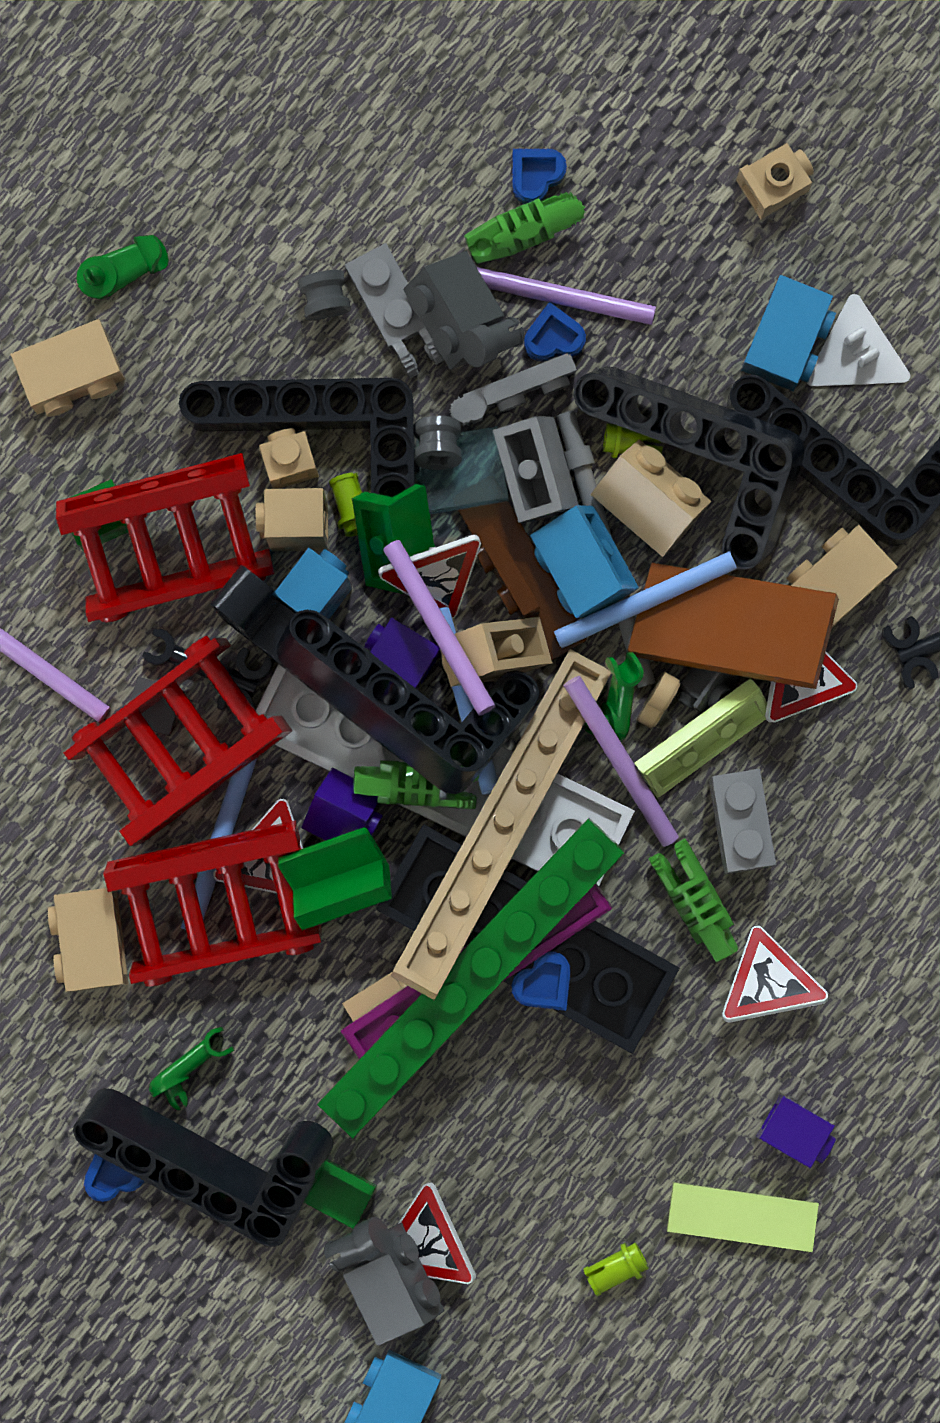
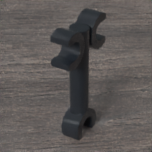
(913, 652)
(244, 678)

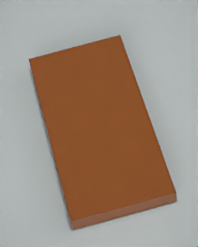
(738, 628)

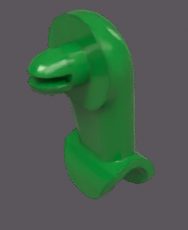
(109, 273)
(621, 693)
(170, 1079)

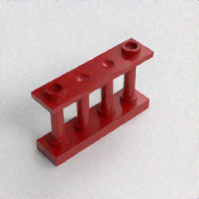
(131, 506)
(220, 760)
(181, 868)

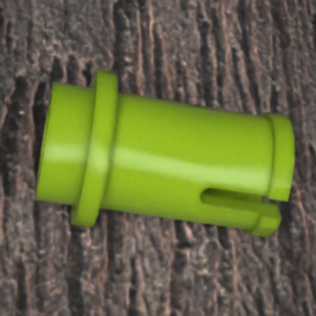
(619, 439)
(344, 489)
(616, 1268)

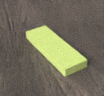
(703, 738)
(742, 1217)

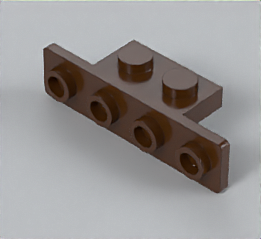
(512, 558)

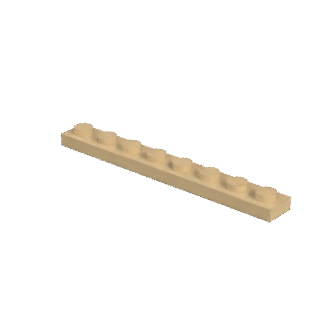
(497, 830)

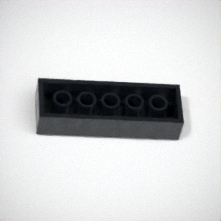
(612, 979)

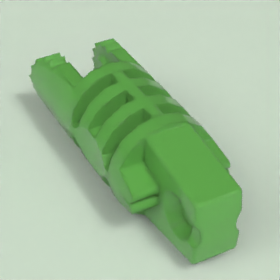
(523, 227)
(401, 784)
(697, 901)

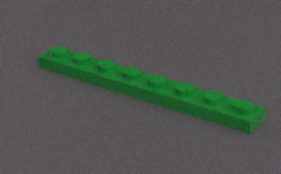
(472, 978)

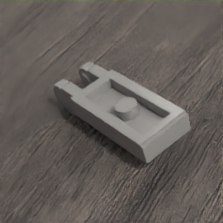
(381, 289)
(509, 391)

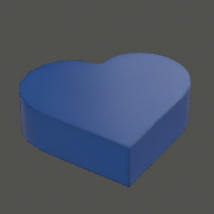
(535, 172)
(554, 335)
(545, 983)
(106, 1180)

